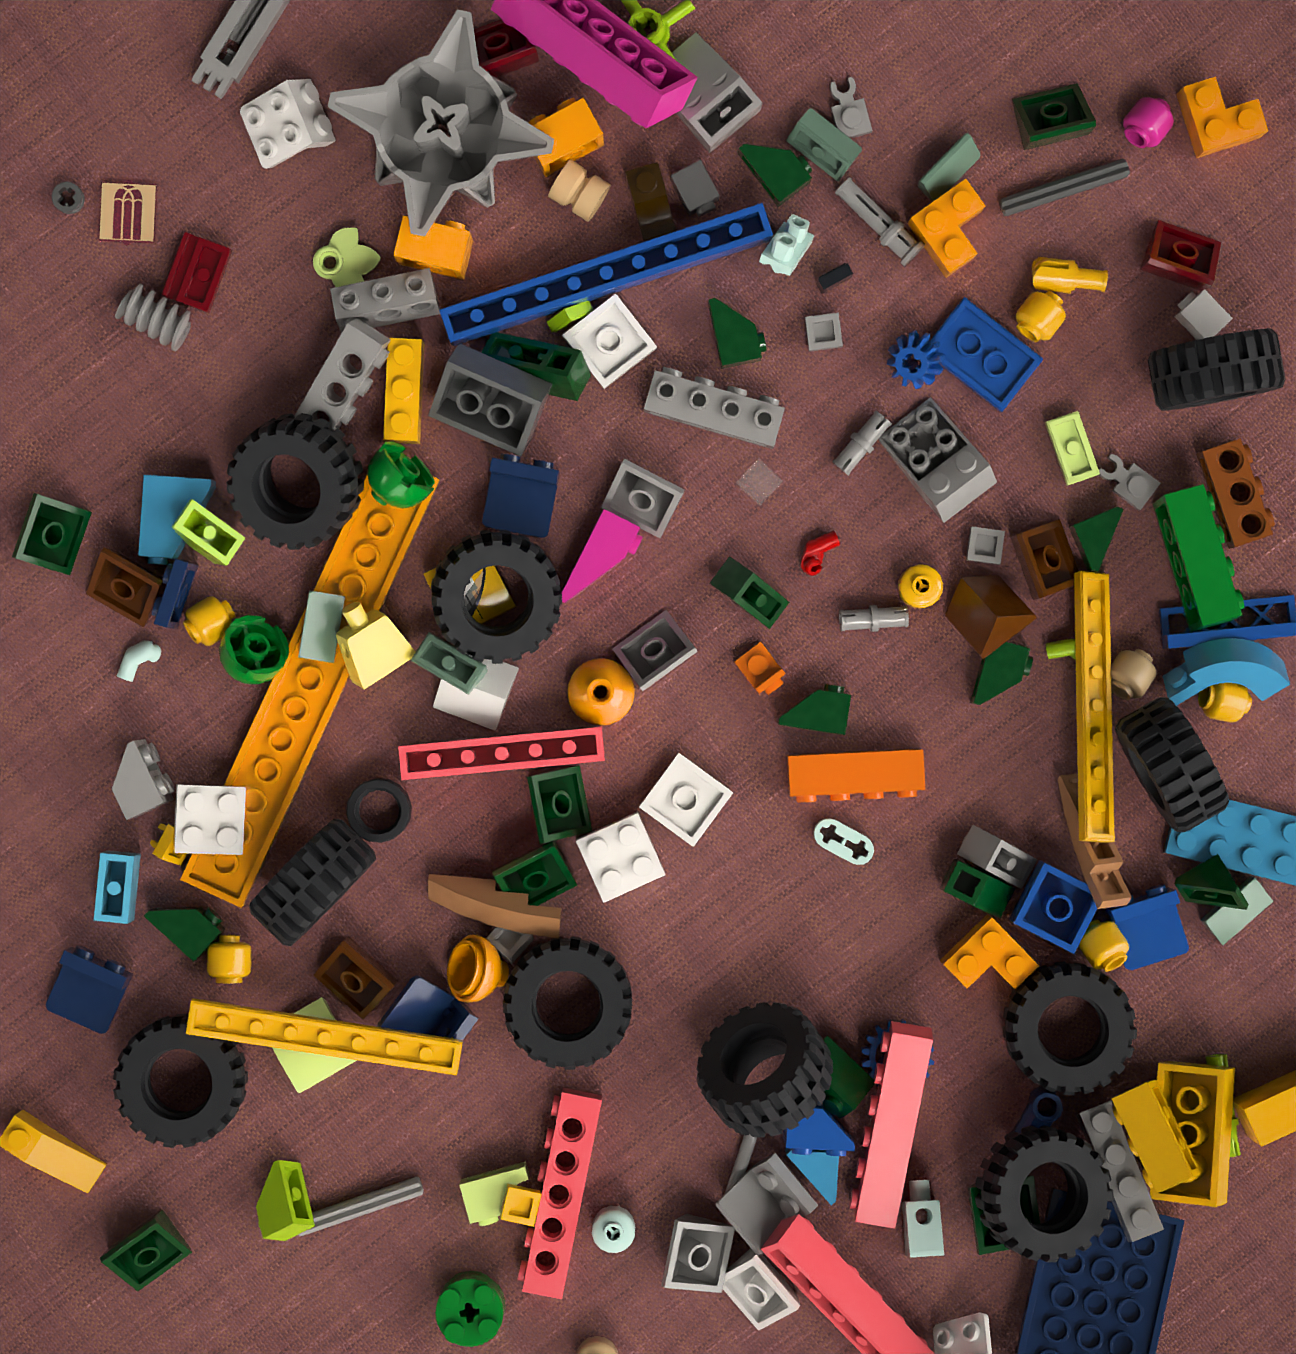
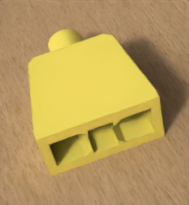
(371, 645)

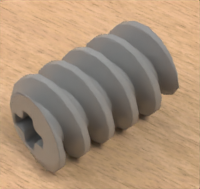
(154, 317)

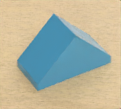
(819, 1170)

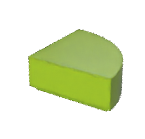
(568, 315)

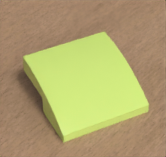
(308, 1068)

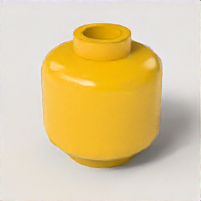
(1040, 316)
(913, 596)
(208, 620)
(1225, 701)
(1104, 945)
(229, 959)

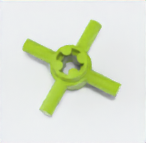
(660, 23)

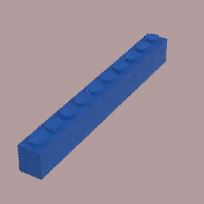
(607, 274)

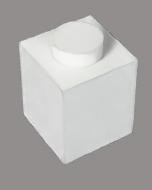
(1202, 315)

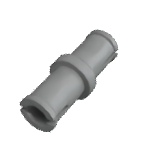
(862, 442)
(873, 618)

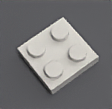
(610, 341)
(686, 799)
(209, 819)

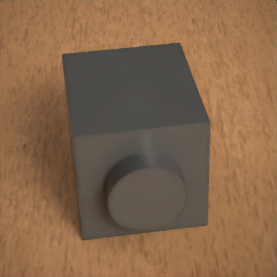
(695, 189)

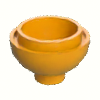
(619, 691)
(475, 969)

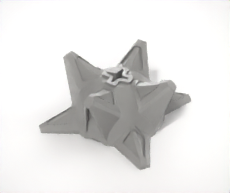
(466, 101)

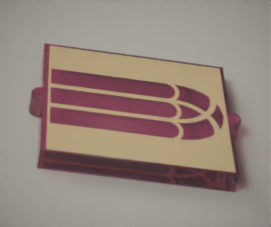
(128, 212)

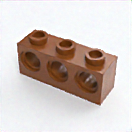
(1227, 509)

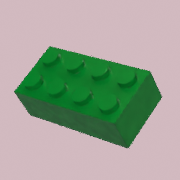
(1198, 558)

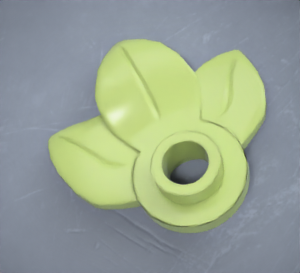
(351, 258)

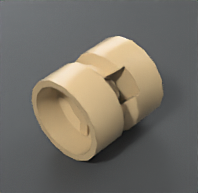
(576, 189)

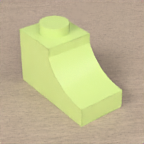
(485, 1192)

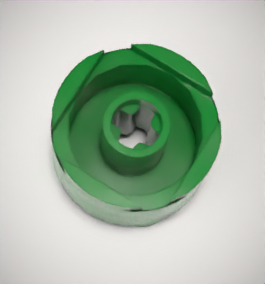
(457, 1323)

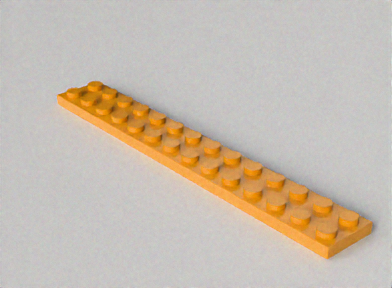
(305, 695)

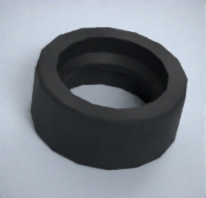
(358, 825)

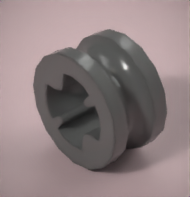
(57, 198)

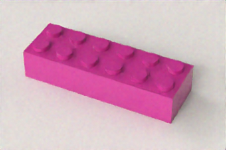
(604, 54)

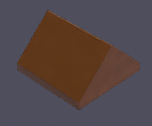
(1045, 559)
(125, 586)
(987, 612)
(355, 977)

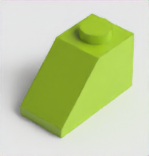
(207, 533)
(284, 1203)

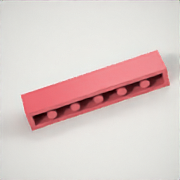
(501, 753)
(892, 1124)
(839, 1290)

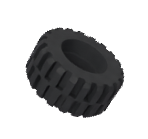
(1216, 369)
(264, 506)
(496, 641)
(1172, 764)
(312, 882)
(560, 1048)
(1106, 1054)
(784, 1095)
(157, 1119)
(1083, 1207)

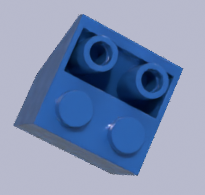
(819, 1132)

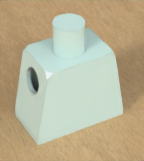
(924, 1238)

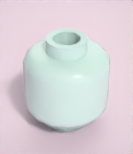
(613, 1217)

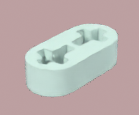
(847, 834)

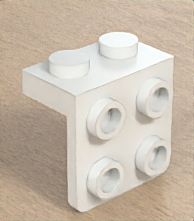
(286, 122)
(963, 1335)

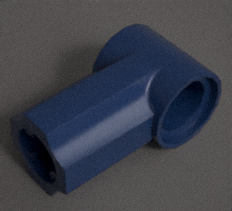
(1033, 1117)

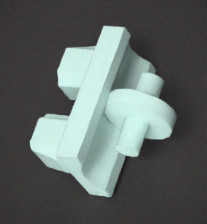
(788, 245)

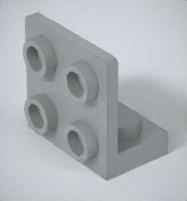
(764, 1199)

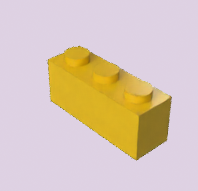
(404, 391)
(1155, 1136)

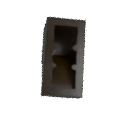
(650, 201)

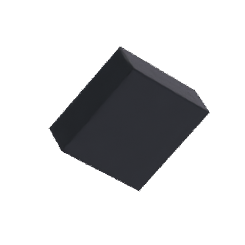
(834, 277)

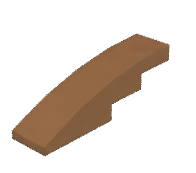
(1097, 859)
(481, 902)

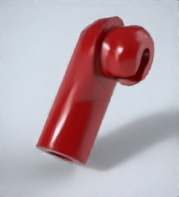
(814, 552)

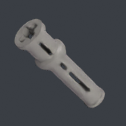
(890, 232)

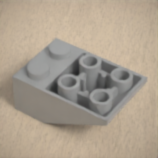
(719, 97)
(938, 459)

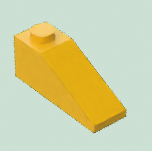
(51, 1151)

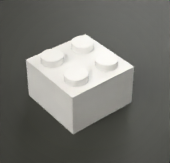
(620, 857)

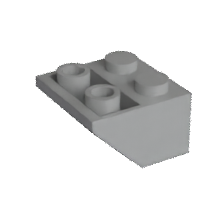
(139, 781)

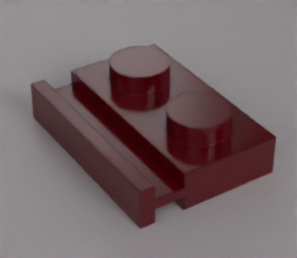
(197, 272)

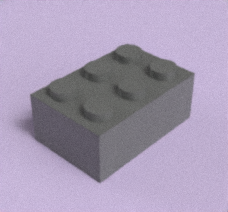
(490, 399)

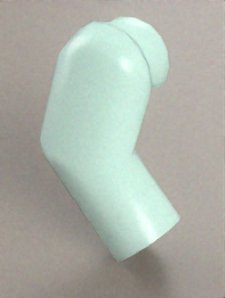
(136, 655)

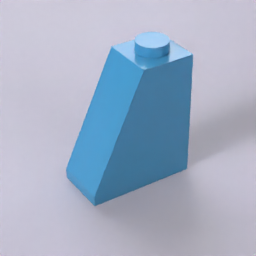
(161, 505)

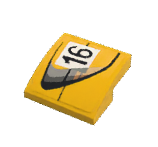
(484, 594)

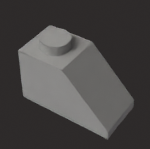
(996, 856)

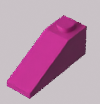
(604, 550)

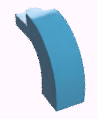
(1227, 662)

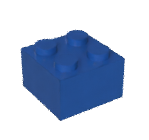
(1055, 907)

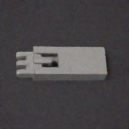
(247, 25)

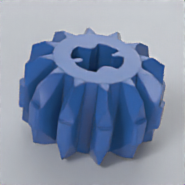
(922, 351)

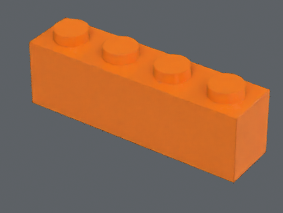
(856, 773)

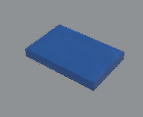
(984, 355)

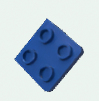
(1151, 927)

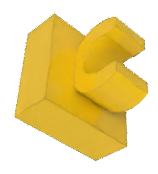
(165, 846)
(520, 1205)

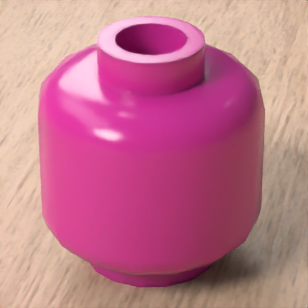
(1148, 122)

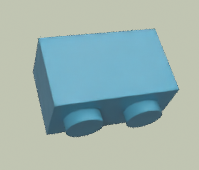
(117, 887)

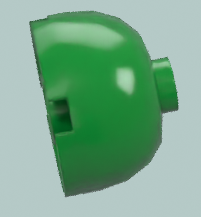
(398, 478)
(253, 650)

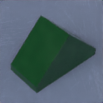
(1094, 537)
(1211, 885)

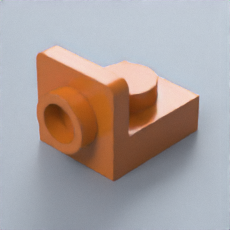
(760, 669)

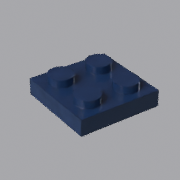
(179, 581)

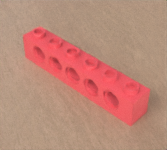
(551, 1279)

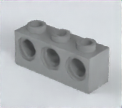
(386, 299)

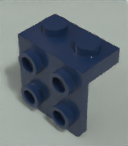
(520, 496)
(88, 989)
(428, 1010)

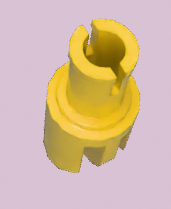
(1065, 276)

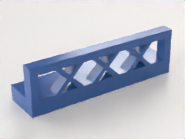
(1248, 633)

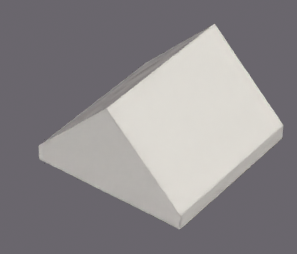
(485, 701)
(759, 1290)

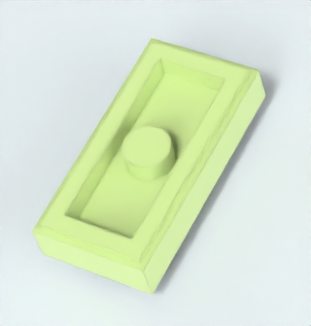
(1072, 448)

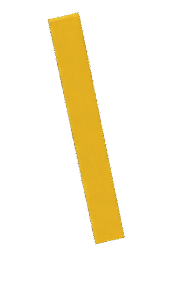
(1094, 707)
(324, 1036)

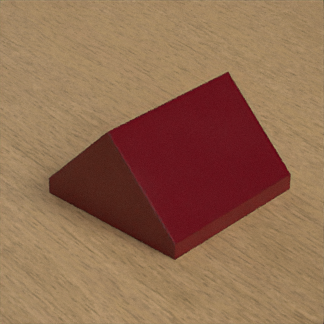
(503, 49)
(1182, 256)

